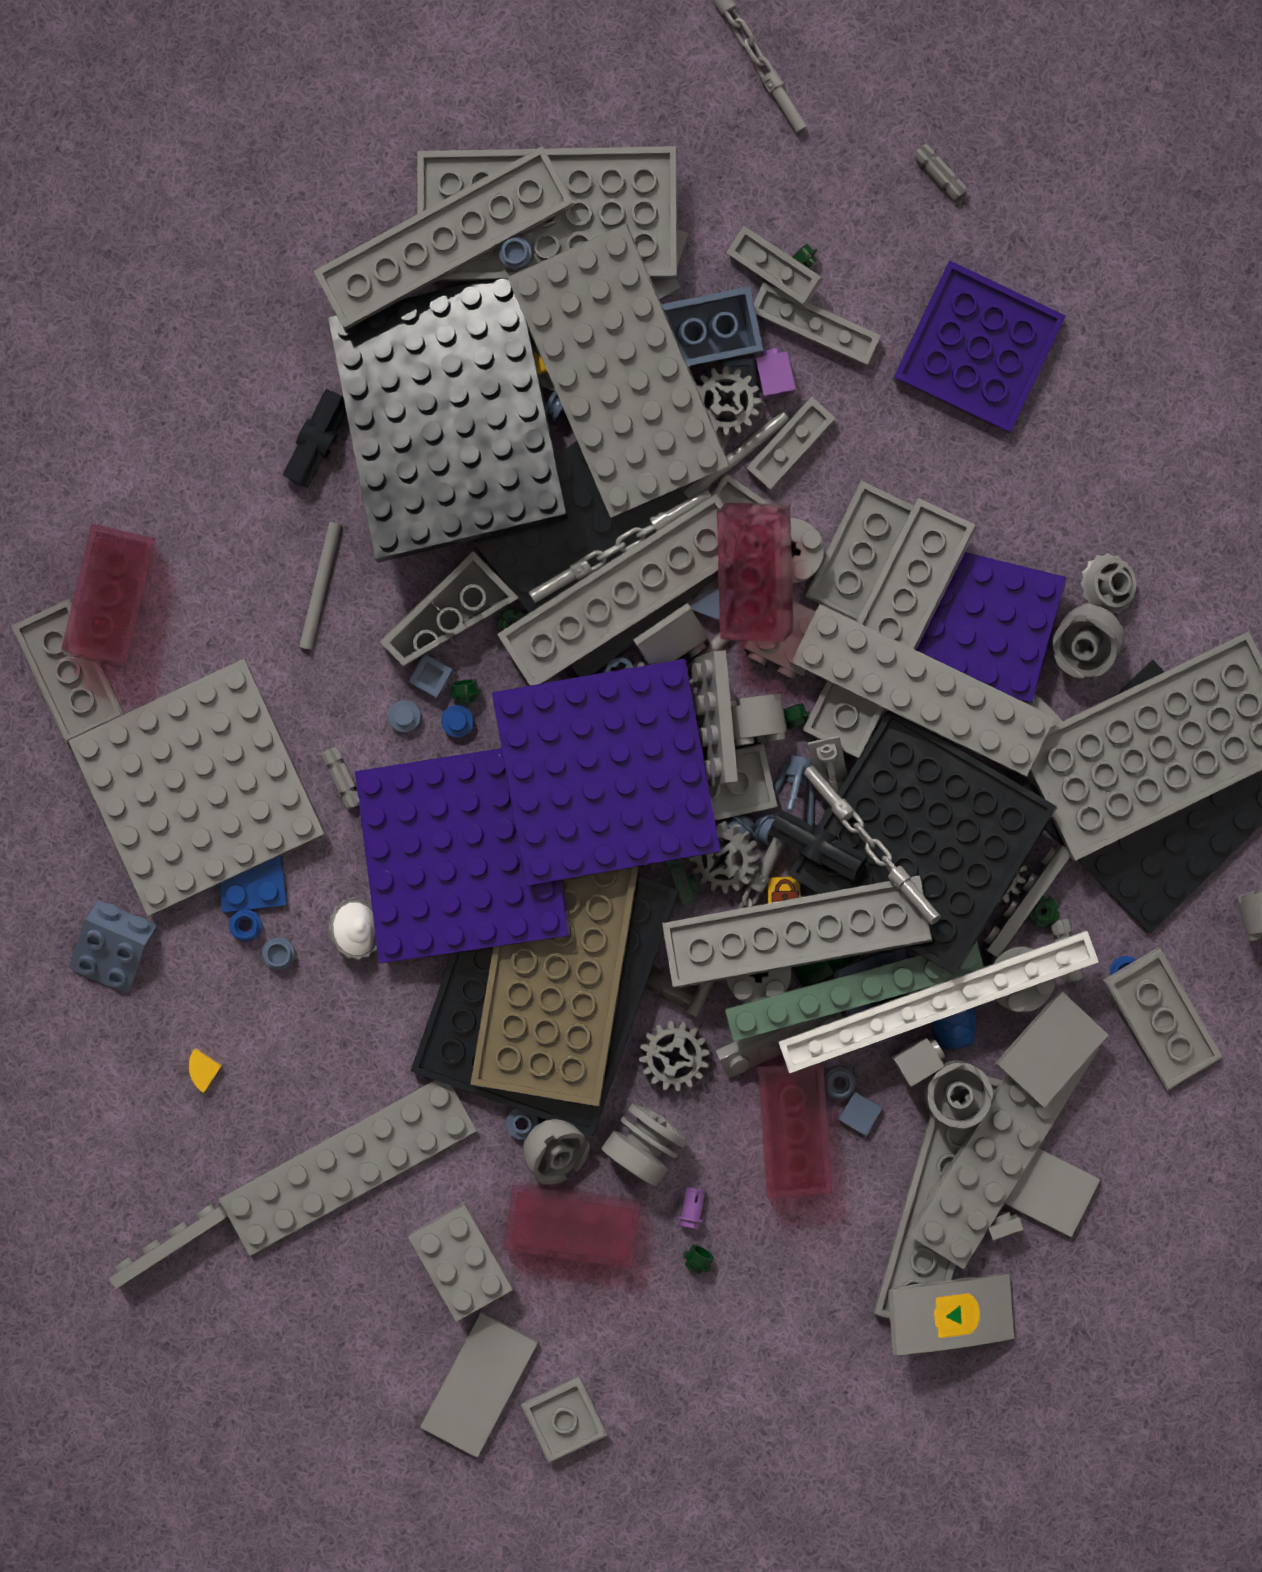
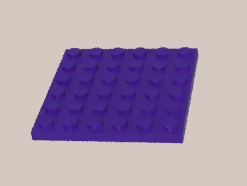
(605, 772)
(449, 860)

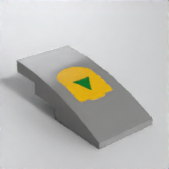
(951, 1314)

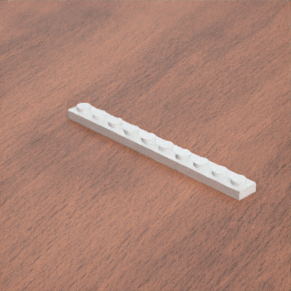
(938, 1001)

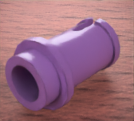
(692, 1208)

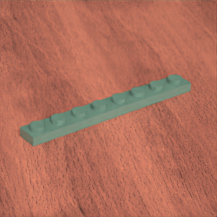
(841, 994)

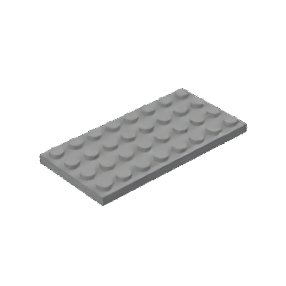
(604, 184)
(618, 370)
(1154, 747)

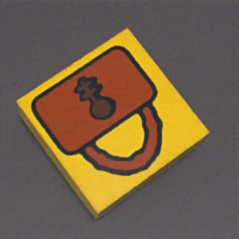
(783, 889)

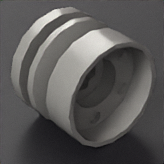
(644, 1144)

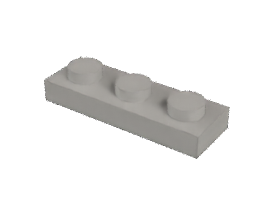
(775, 265)
(790, 443)

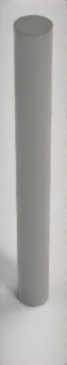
(740, 453)
(320, 585)

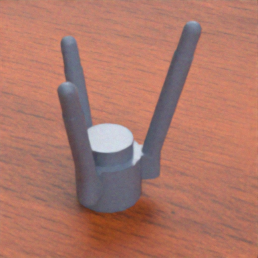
(795, 772)

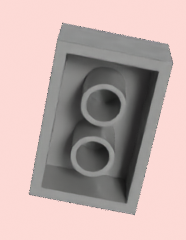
(461, 1261)

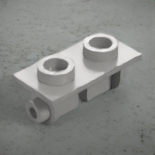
(829, 760)

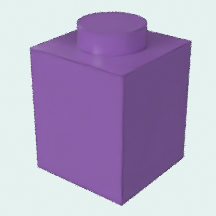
(774, 373)

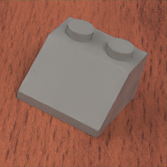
(672, 638)

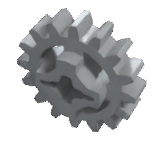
(735, 410)
(737, 866)
(694, 1061)

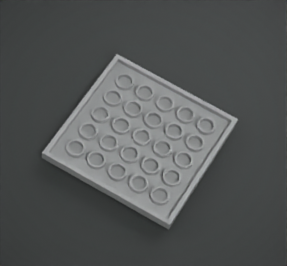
(196, 787)

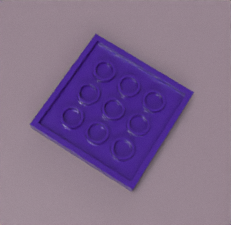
(979, 346)
(996, 623)

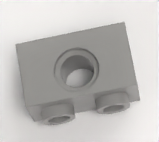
(918, 1060)

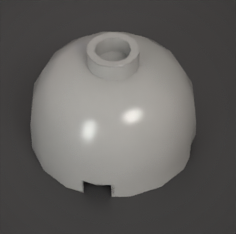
(554, 1150)

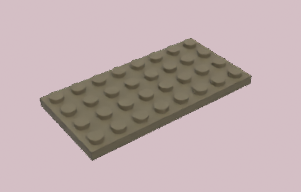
(557, 998)

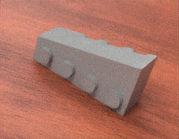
(449, 608)

